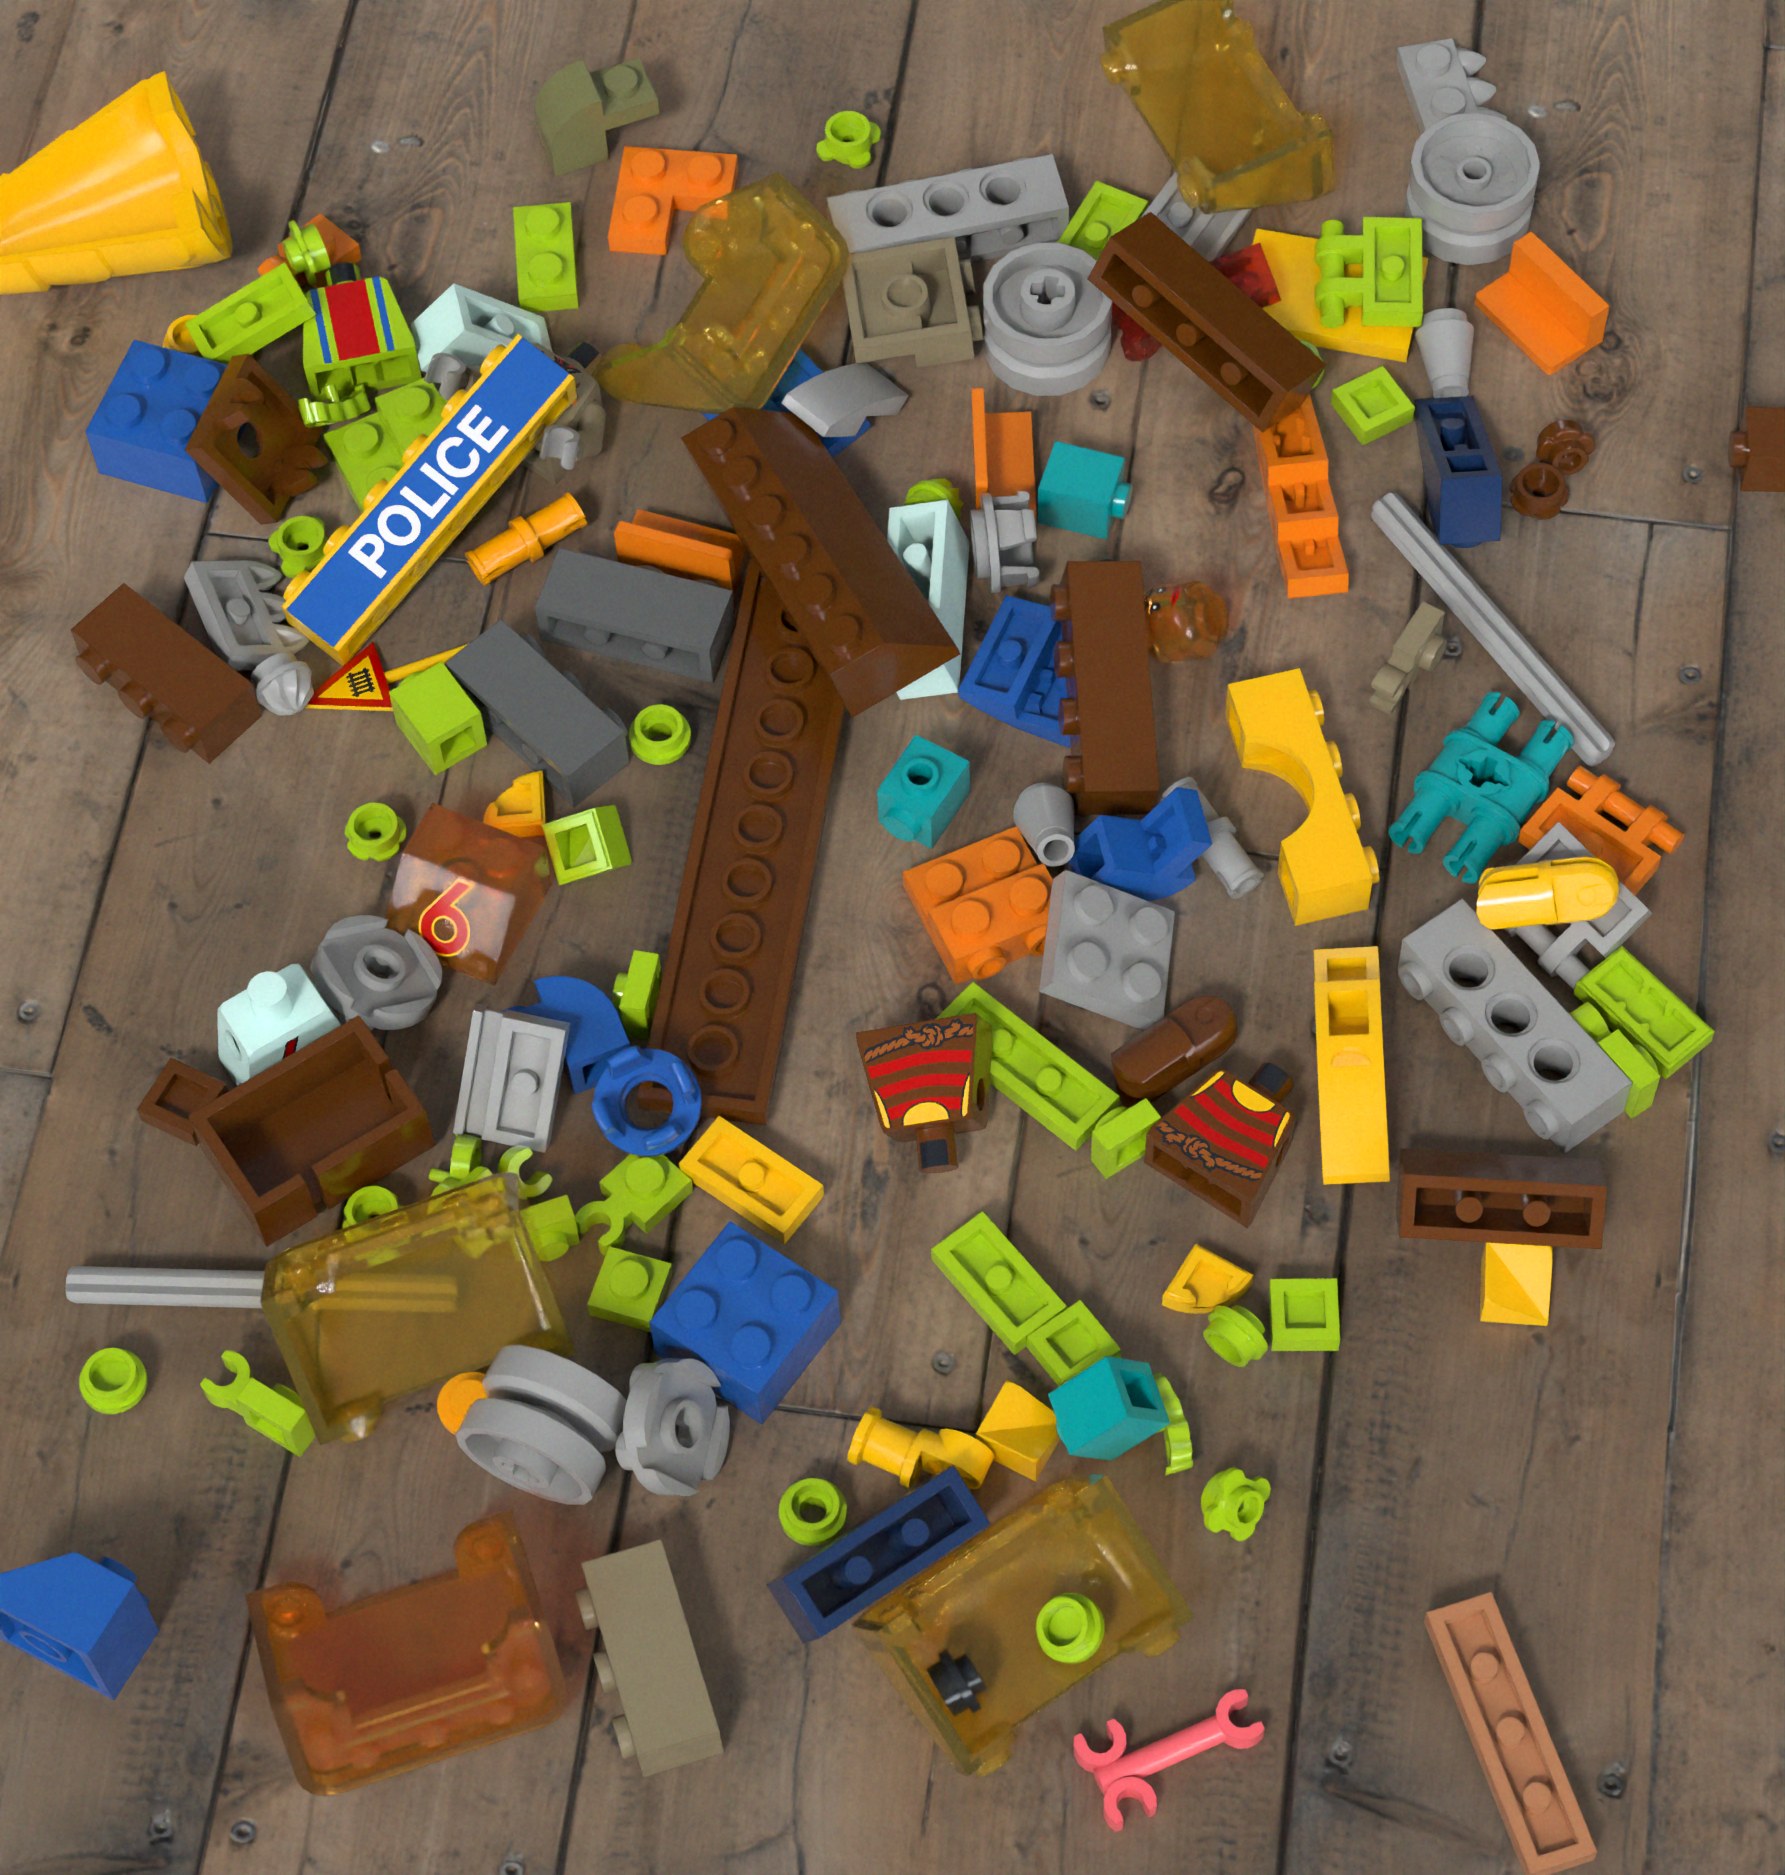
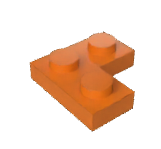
(656, 184)

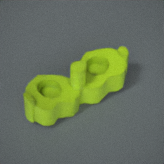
(337, 410)
(464, 1159)
(1177, 1433)

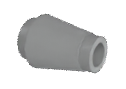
(1446, 351)
(1047, 822)

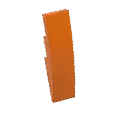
(1301, 505)

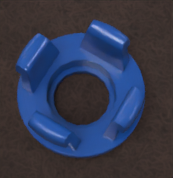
(626, 1071)

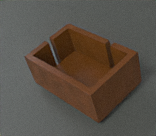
(312, 1130)

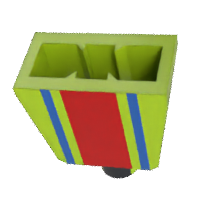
(356, 336)

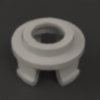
(1003, 541)

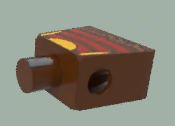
(930, 1083)
(1226, 1139)

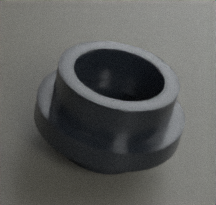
(957, 1682)

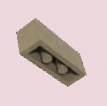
(648, 1659)

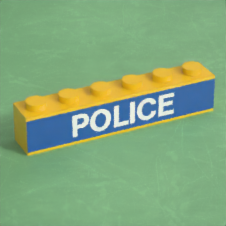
(429, 499)

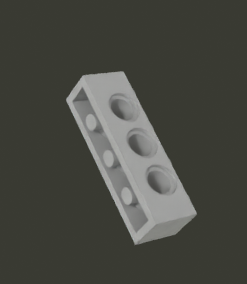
(982, 207)
(1461, 947)

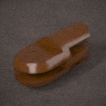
(1173, 1049)

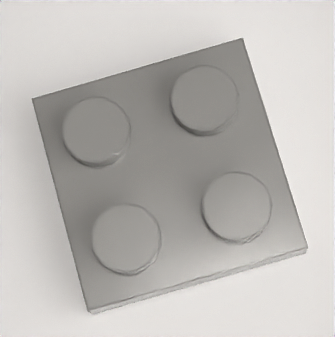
(1106, 951)

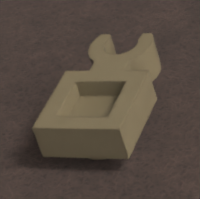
(1414, 651)

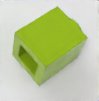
(438, 717)

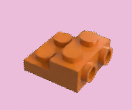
(983, 904)

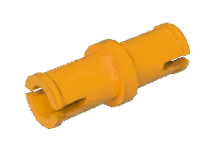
(526, 539)

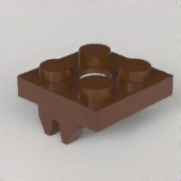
(284, 443)

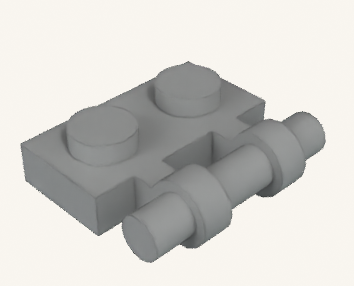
(1604, 933)

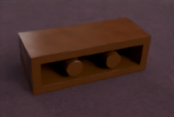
(165, 674)
(1501, 1198)

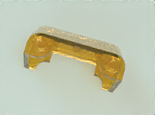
(1217, 108)
(766, 281)
(411, 1302)
(988, 1604)

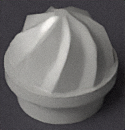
(283, 684)

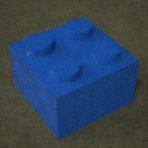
(151, 417)
(748, 1320)

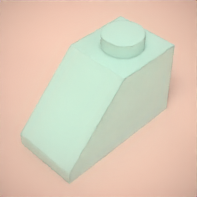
(472, 326)

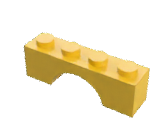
(1280, 733)

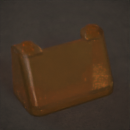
(411, 1668)

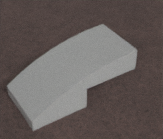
(843, 397)

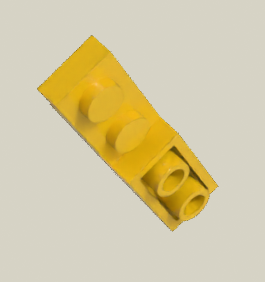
(1351, 1066)

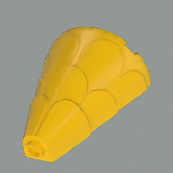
(113, 198)

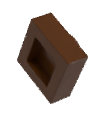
(176, 1095)

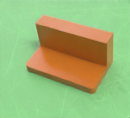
(1544, 306)
(1002, 452)
(682, 549)

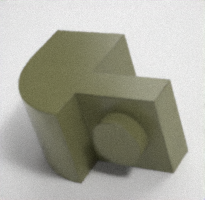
(580, 106)

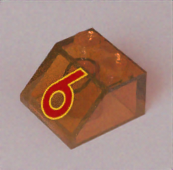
(468, 891)

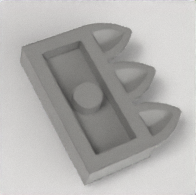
(1440, 81)
(239, 612)

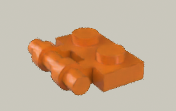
(1622, 850)

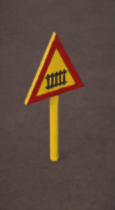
(364, 684)

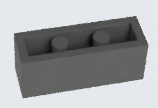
(636, 614)
(541, 712)

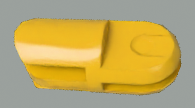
(1546, 892)

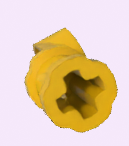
(909, 1452)

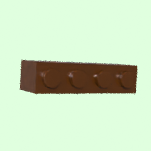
(1206, 321)
(1106, 688)

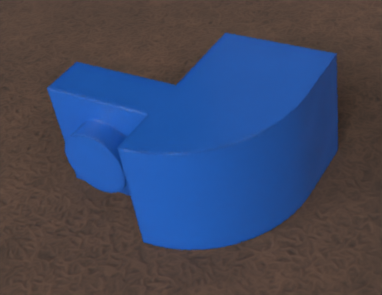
(1146, 855)
(593, 1031)

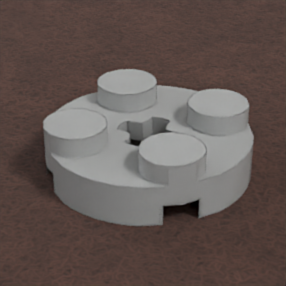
(348, 986)
(659, 1398)

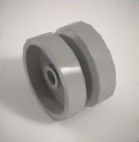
(1472, 187)
(1045, 320)
(543, 1424)

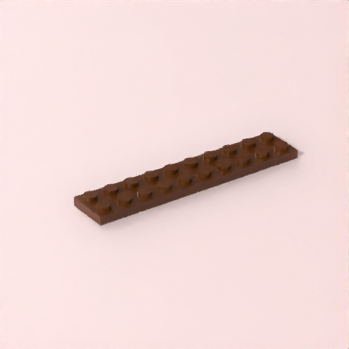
(749, 866)

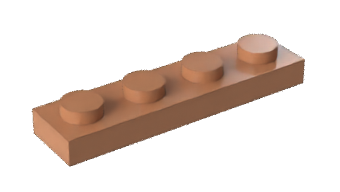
(1510, 1736)

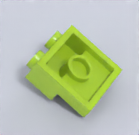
(375, 444)

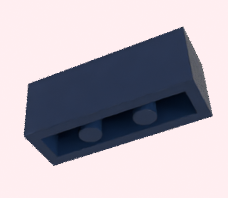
(878, 1554)

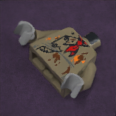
(573, 436)

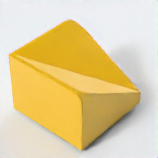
(1515, 1283)
(1019, 1431)

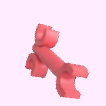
(1122, 1774)

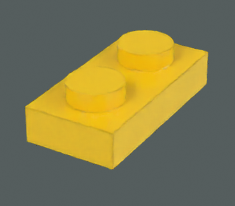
(752, 1179)

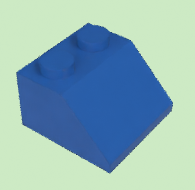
(78, 1618)

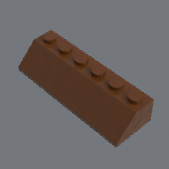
(820, 553)

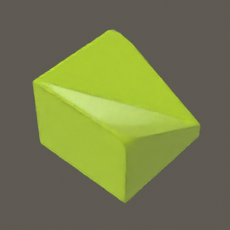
(587, 844)

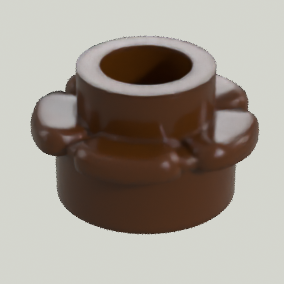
(1565, 446)
(1539, 479)

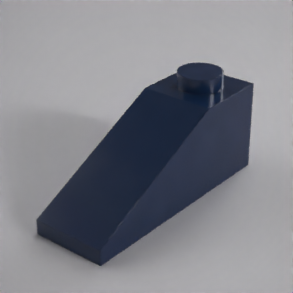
(1459, 471)

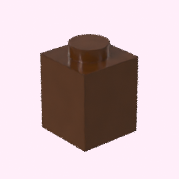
(1760, 449)

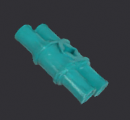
(1481, 787)

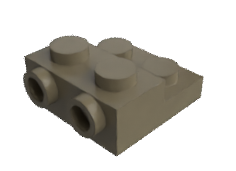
(912, 303)

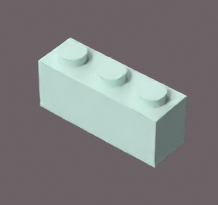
(936, 557)

